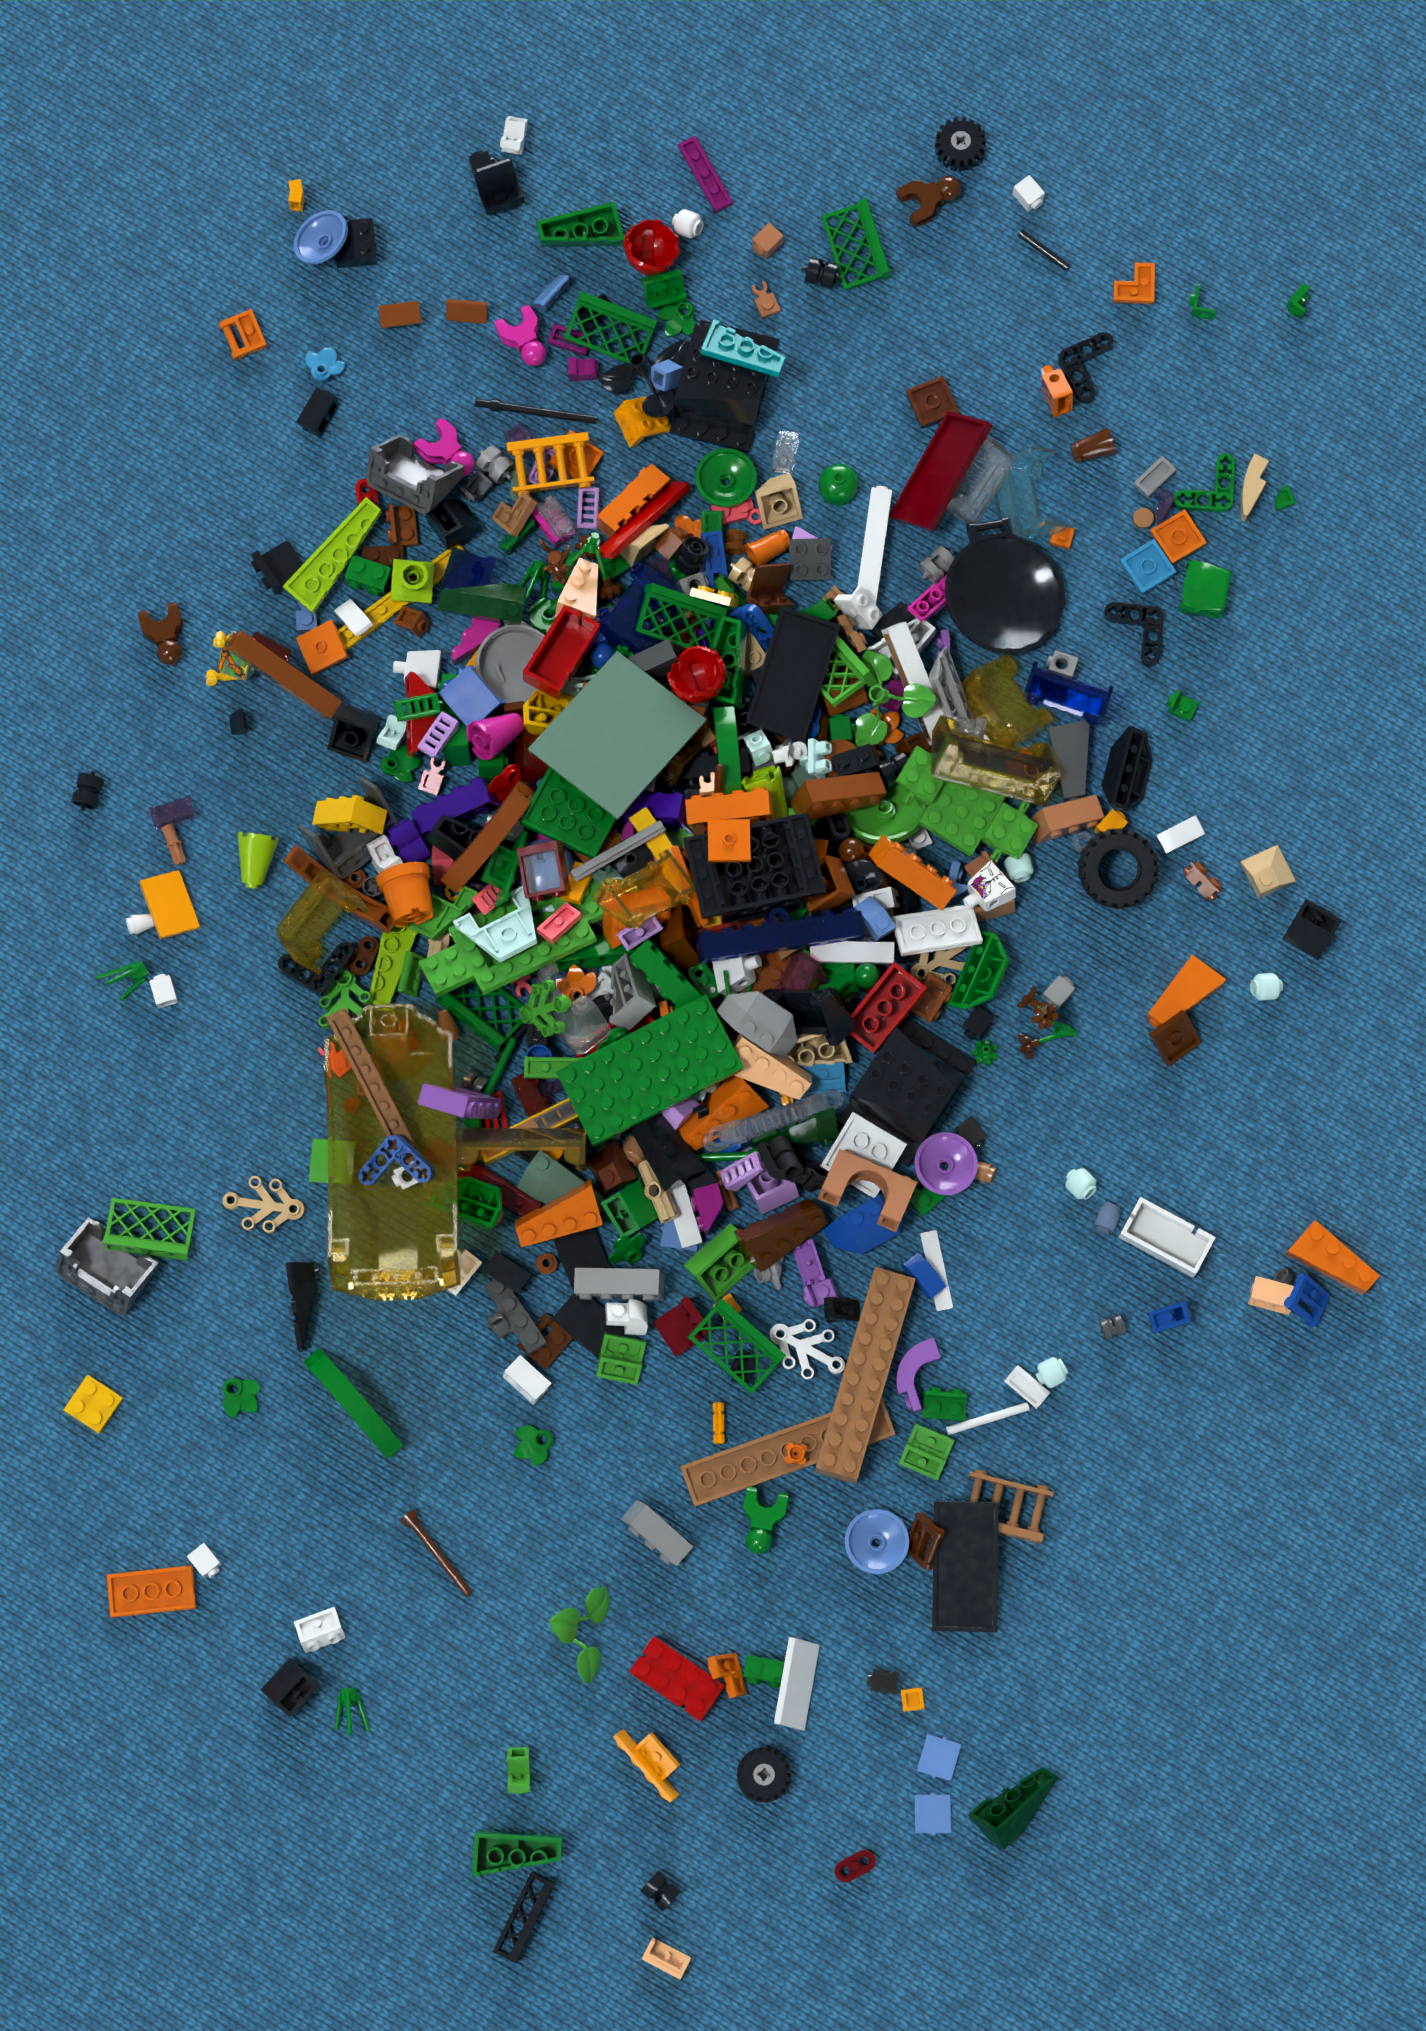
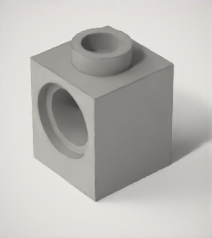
(683, 584)
(1068, 660)
(1059, 992)

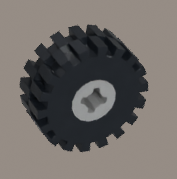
(962, 153)
(773, 1779)

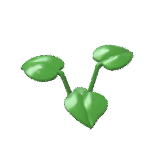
(917, 700)
(566, 1625)

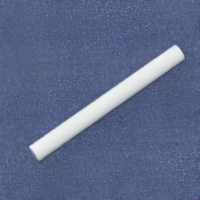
(987, 1418)

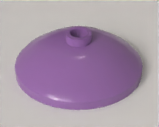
(954, 1152)

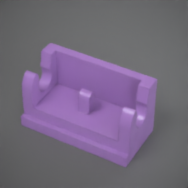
(808, 1263)

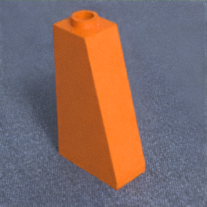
(1187, 990)

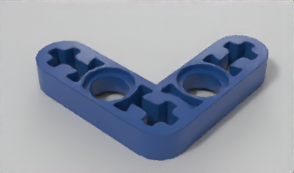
(753, 618)
(399, 1155)

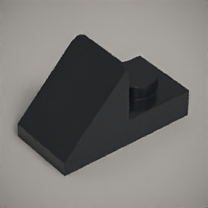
(841, 1310)

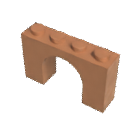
(851, 1168)

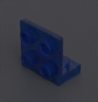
(467, 570)

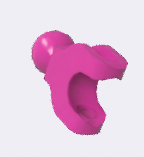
(523, 337)
(445, 449)

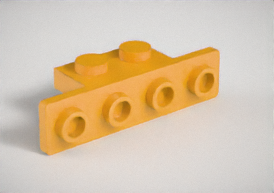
(652, 1759)

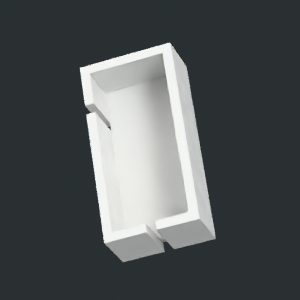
(1166, 1237)

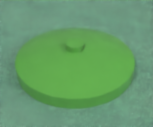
(887, 818)

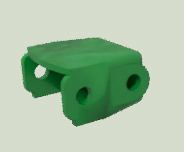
(1204, 590)

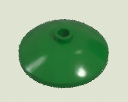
(729, 466)

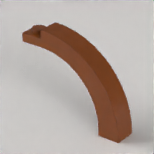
(489, 837)
(308, 868)

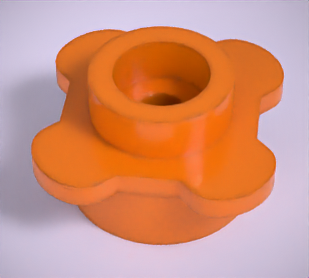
(791, 1458)

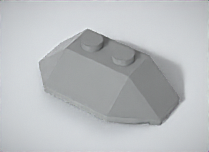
(949, 687)
(760, 1021)

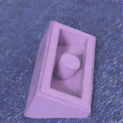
(632, 937)

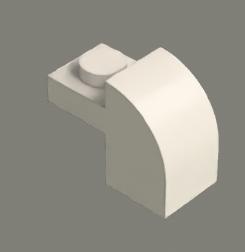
(514, 135)
(382, 854)
(630, 1315)

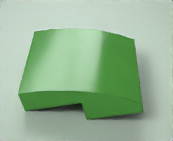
(319, 1161)
(620, 1358)
(926, 1451)

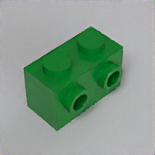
(763, 1670)

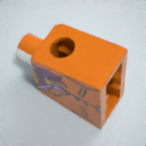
(1056, 391)

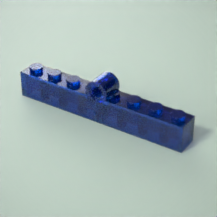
(780, 936)

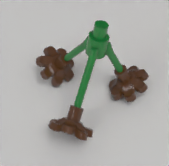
(589, 547)
(1044, 1017)

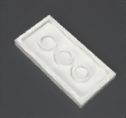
(936, 930)
(796, 1684)

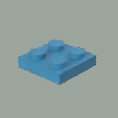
(1147, 566)

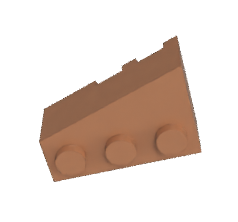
(1067, 818)

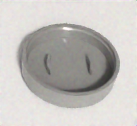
(504, 658)

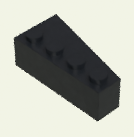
(453, 838)

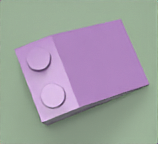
(770, 1192)

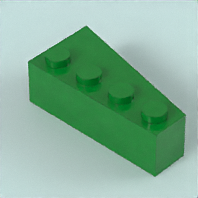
(731, 646)
(457, 749)
(664, 974)
(512, 1851)

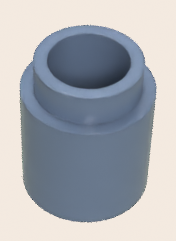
(1107, 1218)

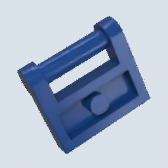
(1310, 1294)

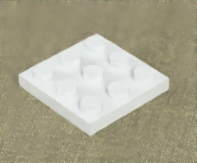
(869, 1143)

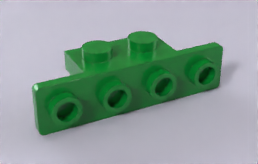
(502, 866)

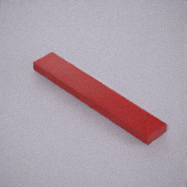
(643, 519)

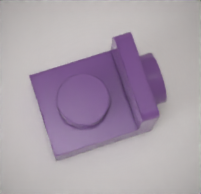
(815, 1294)

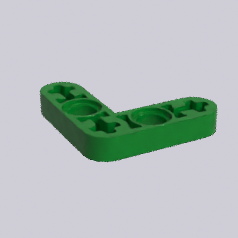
(1219, 492)

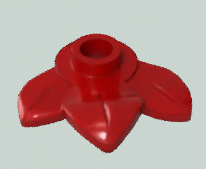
(505, 782)

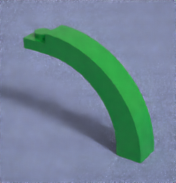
(822, 609)
(727, 748)
(353, 1403)

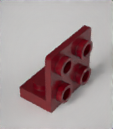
(679, 1324)

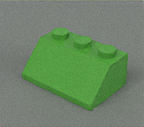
(719, 1264)

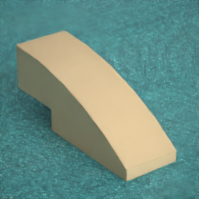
(1252, 485)

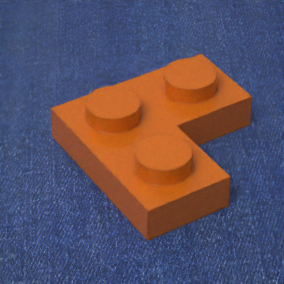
(1137, 291)
(728, 1667)

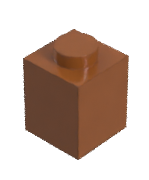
(671, 542)

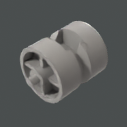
(493, 462)
(936, 565)

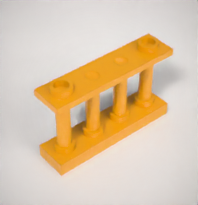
(538, 447)

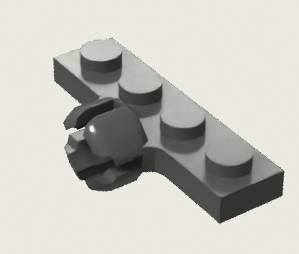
(512, 1318)

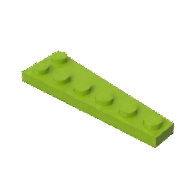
(324, 566)
(390, 963)

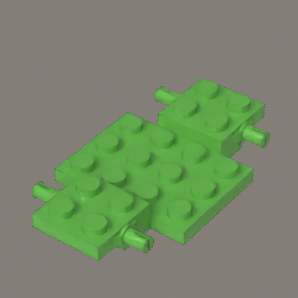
(965, 813)

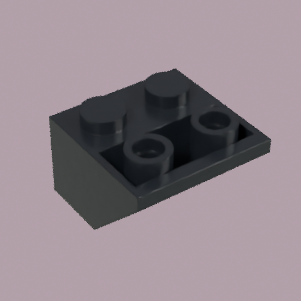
(452, 522)
(1312, 929)
(290, 1688)

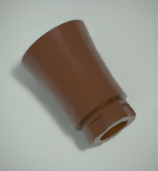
(1093, 446)

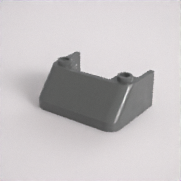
(348, 849)

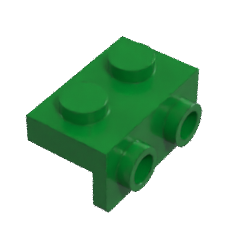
(663, 289)
(367, 575)

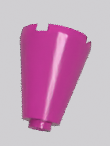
(494, 734)

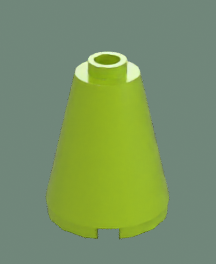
(771, 780)
(255, 857)

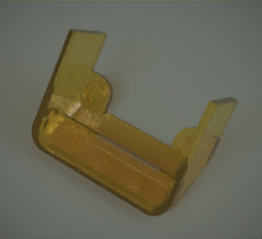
(313, 915)

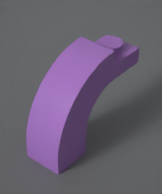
(917, 1357)

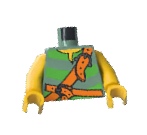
(229, 665)

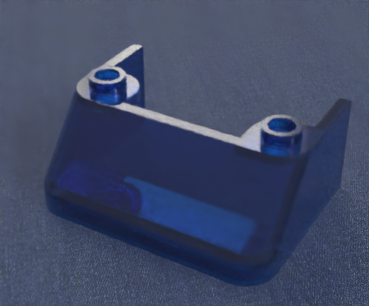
(1067, 695)

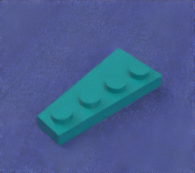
(730, 347)

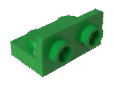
(944, 1405)

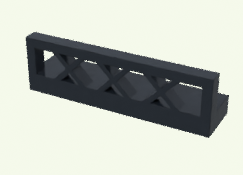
(530, 1922)

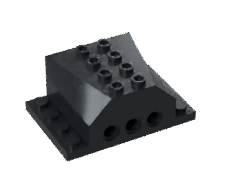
(717, 398)
(780, 872)
(909, 1085)

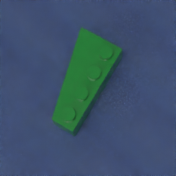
(583, 227)

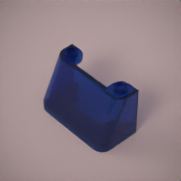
(620, 621)

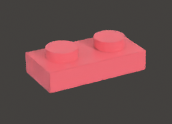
(559, 923)

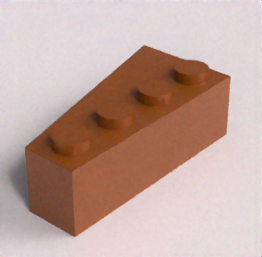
(838, 794)

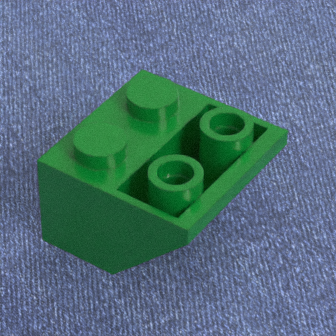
(630, 1209)

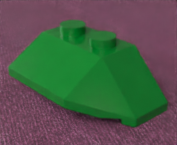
(980, 973)
(479, 1203)

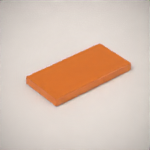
(151, 1591)

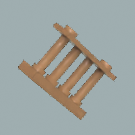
(1011, 1527)

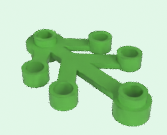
(344, 1001)
(529, 1012)

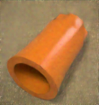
(767, 548)

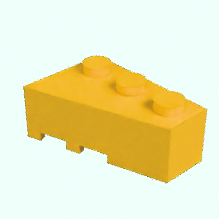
(349, 813)

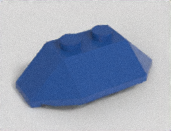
(858, 1228)

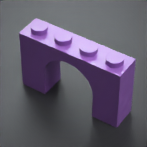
(461, 1102)

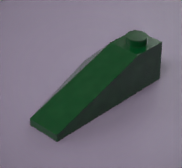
(492, 603)
(812, 1132)
(1010, 1812)

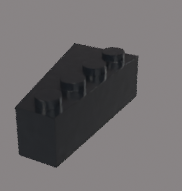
(703, 765)
(667, 1152)

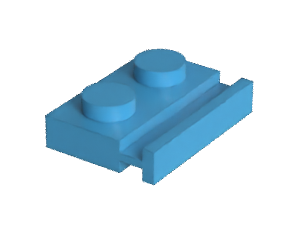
(826, 1077)

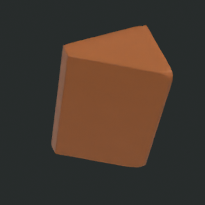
(466, 311)

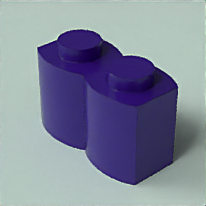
(407, 841)

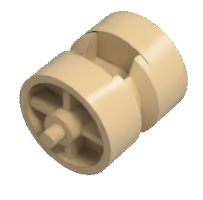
(742, 573)

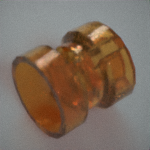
(735, 541)

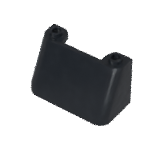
(815, 1013)

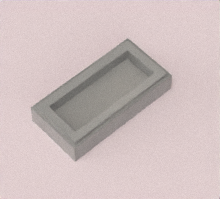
(1155, 477)

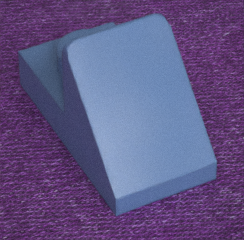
(955, 875)

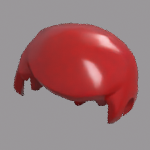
(651, 247)
(697, 674)

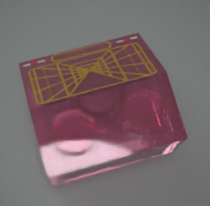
(802, 974)

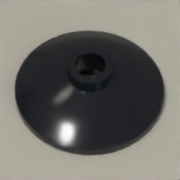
(642, 857)
(867, 872)

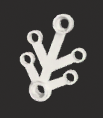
(804, 1347)

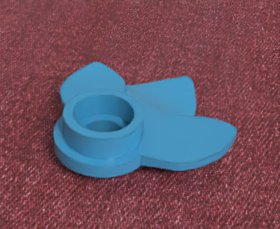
(325, 362)

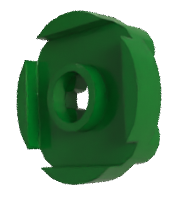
(538, 614)

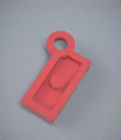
(738, 513)

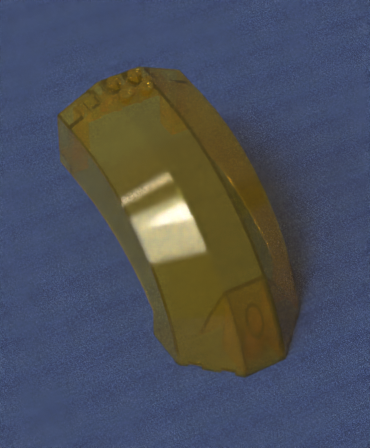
(380, 1236)

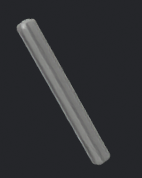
(618, 850)

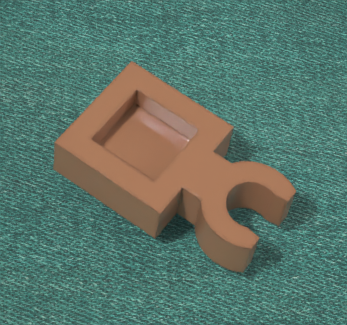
(765, 303)

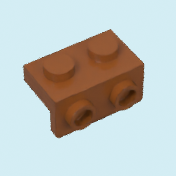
(937, 993)

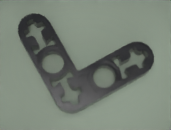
(1076, 364)
(1149, 626)
(313, 979)

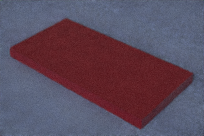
(940, 471)

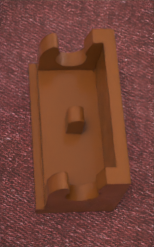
(399, 314)

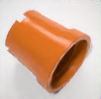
(407, 892)

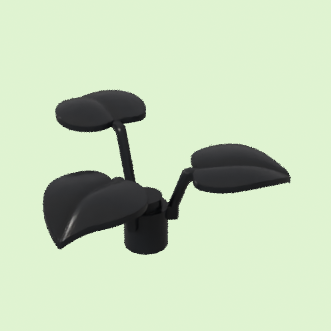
(619, 378)

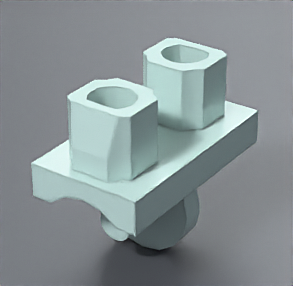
(815, 759)

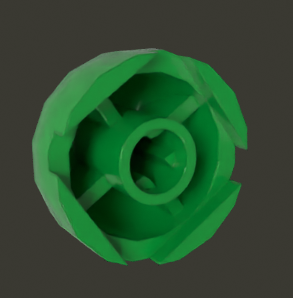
(838, 484)

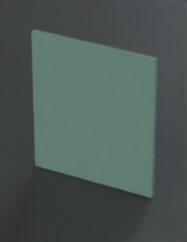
(617, 735)

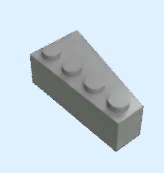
(619, 1283)

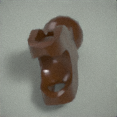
(929, 196)
(164, 633)
(853, 849)

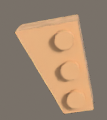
(581, 590)

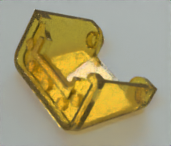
(1001, 702)
(646, 892)

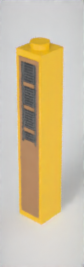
(556, 1116)

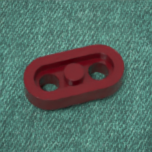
(854, 1865)

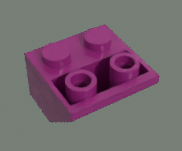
(709, 1204)

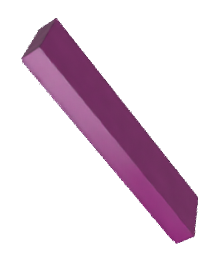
(705, 174)

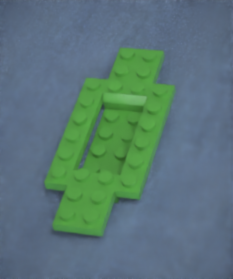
(469, 962)

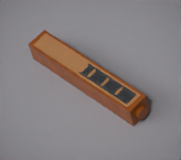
(283, 674)

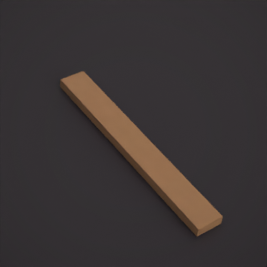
(369, 1078)

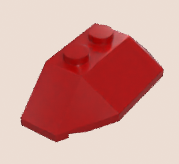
(416, 728)

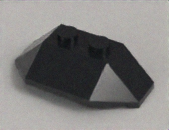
(1127, 769)

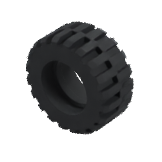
(1138, 888)

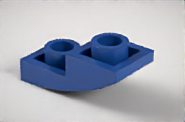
(924, 1274)

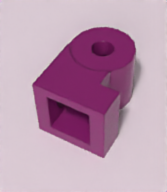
(582, 369)

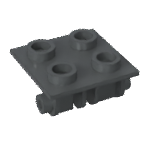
(810, 559)

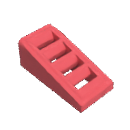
(488, 894)

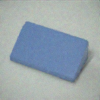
(551, 293)

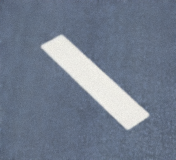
(934, 1258)

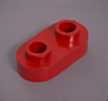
(371, 495)

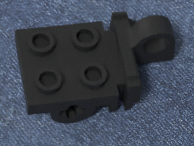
(790, 1163)

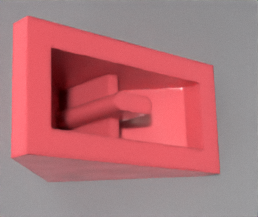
(440, 864)

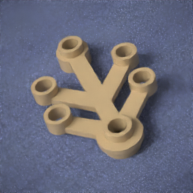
(940, 959)
(267, 1205)

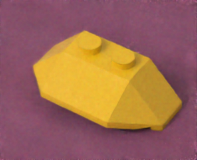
(541, 710)

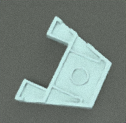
(505, 935)

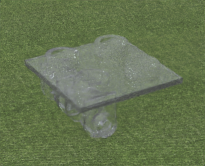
(557, 518)

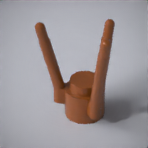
(555, 556)

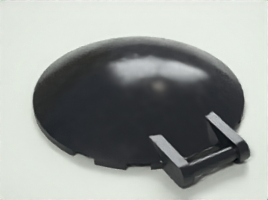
(1003, 590)

